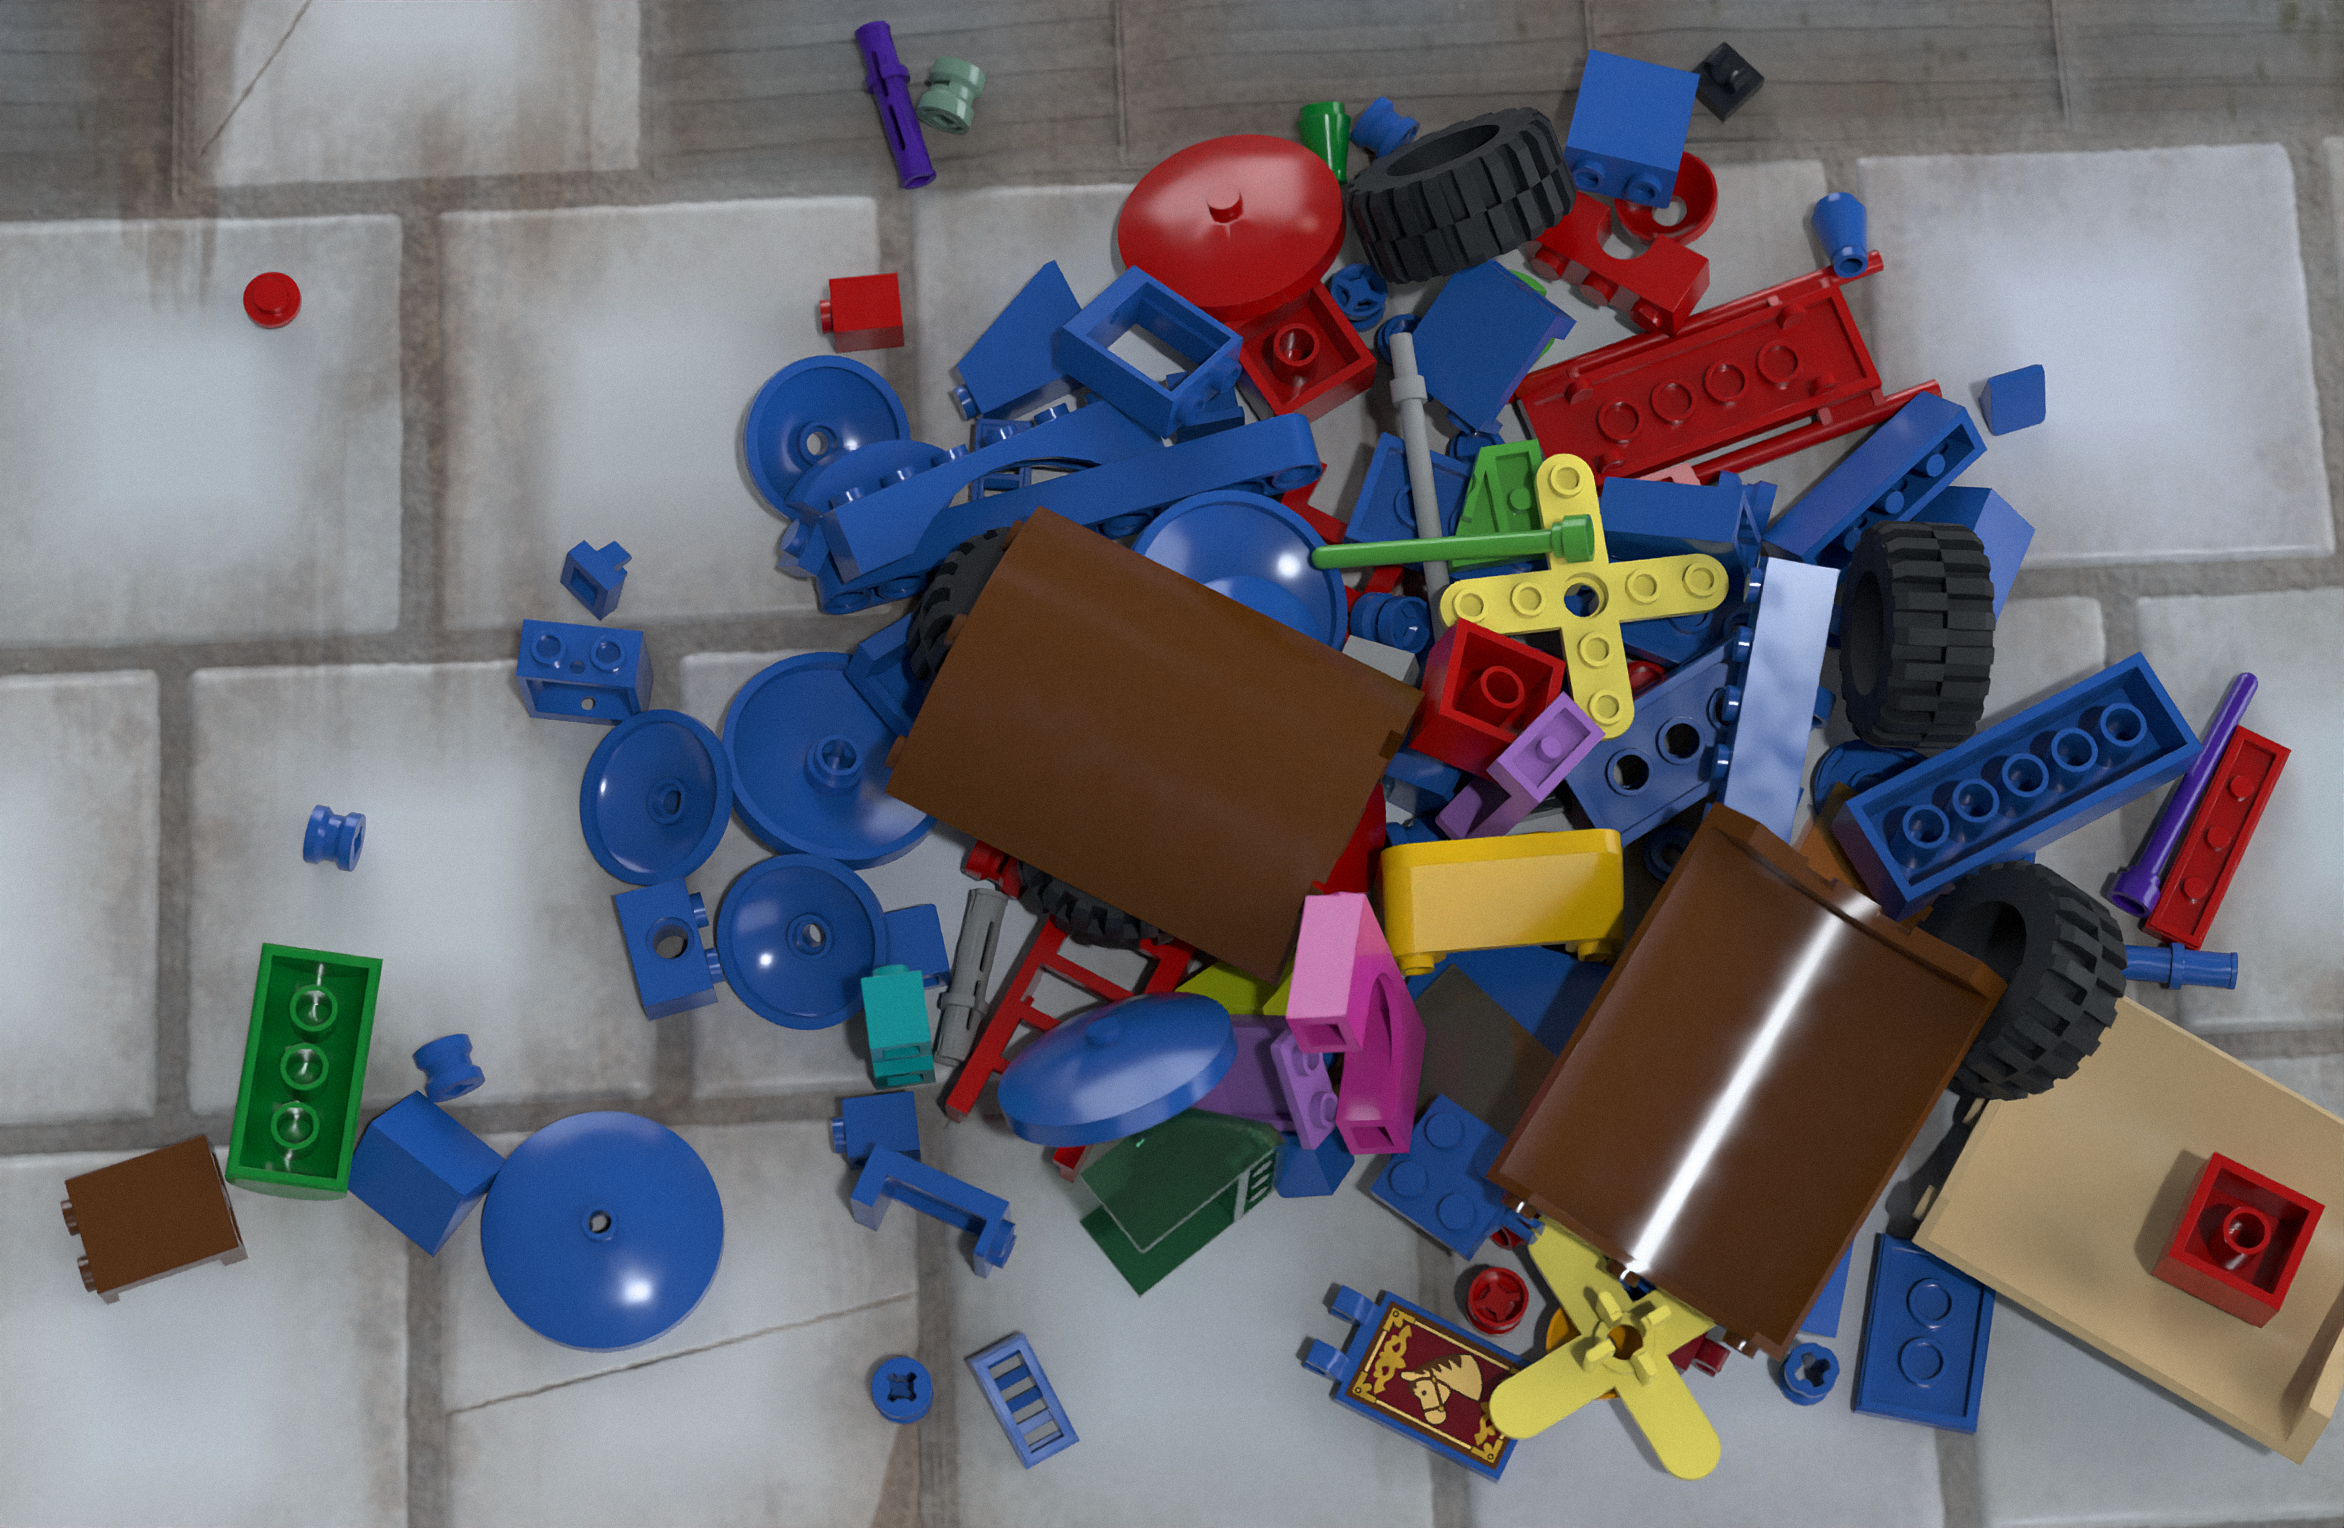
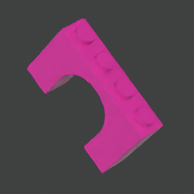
(1356, 1002)

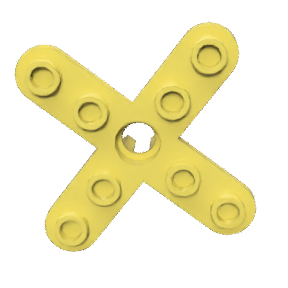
(1622, 589)
(1588, 1369)

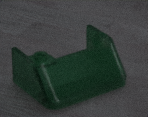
(1179, 1189)

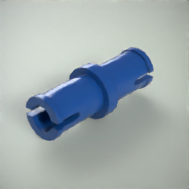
(2181, 966)

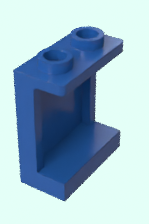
(1630, 128)
(1483, 342)
(886, 677)
(938, 1195)

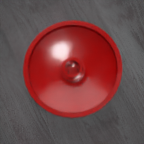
(1235, 224)

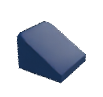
(2014, 400)

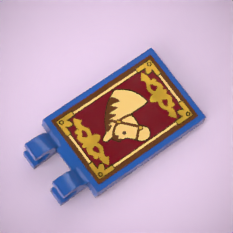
(1420, 1379)

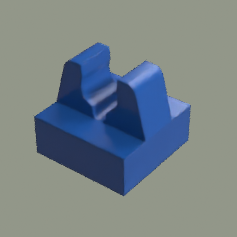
(596, 576)

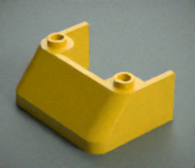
(1502, 896)

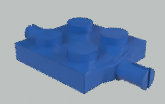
(1445, 1184)

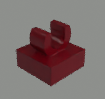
(1702, 1354)

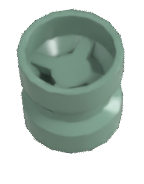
(951, 95)

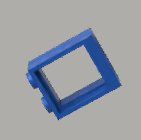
(1171, 318)
(577, 662)

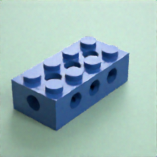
(1667, 780)

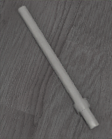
(1409, 395)

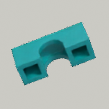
(898, 1027)

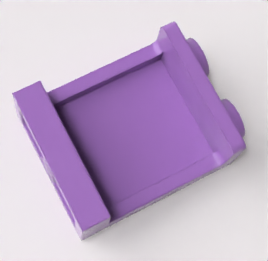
(1524, 771)
(1275, 1081)

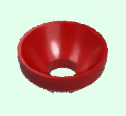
(1694, 189)

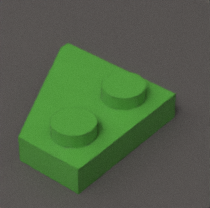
(1500, 499)

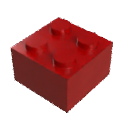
(1302, 358)
(1481, 696)
(2238, 1240)

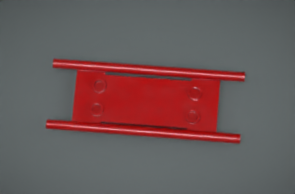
(1716, 384)

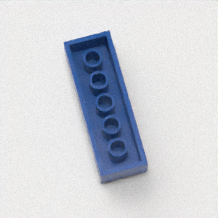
(2016, 786)

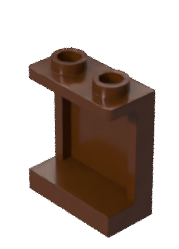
(152, 1218)

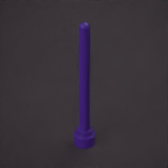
(2137, 888)

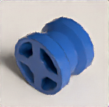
(1383, 129)
(1360, 285)
(334, 838)
(448, 1068)
(903, 1406)

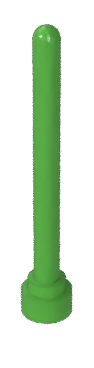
(1567, 539)

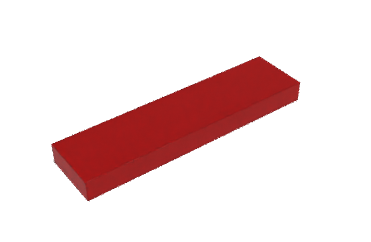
(2216, 839)

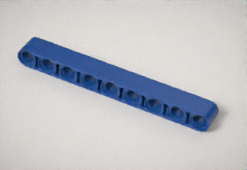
(1107, 499)

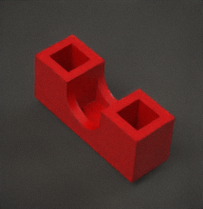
(1653, 289)

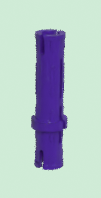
(888, 82)

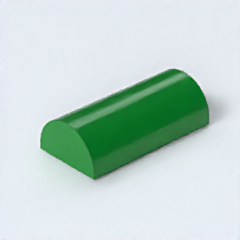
(303, 1073)

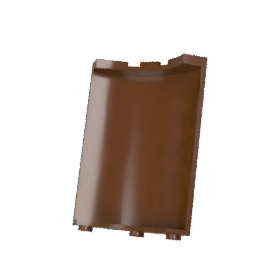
(1151, 742)
(1745, 1083)

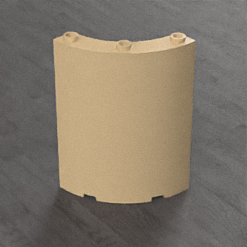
(2081, 1184)

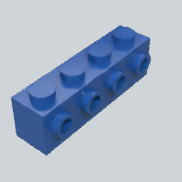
(1881, 481)

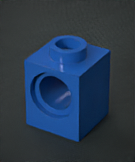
(880, 1120)

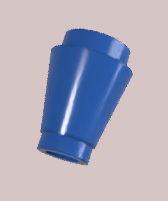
(1842, 232)

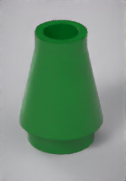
(1326, 132)

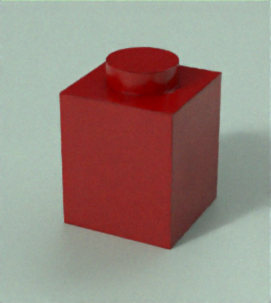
(863, 313)

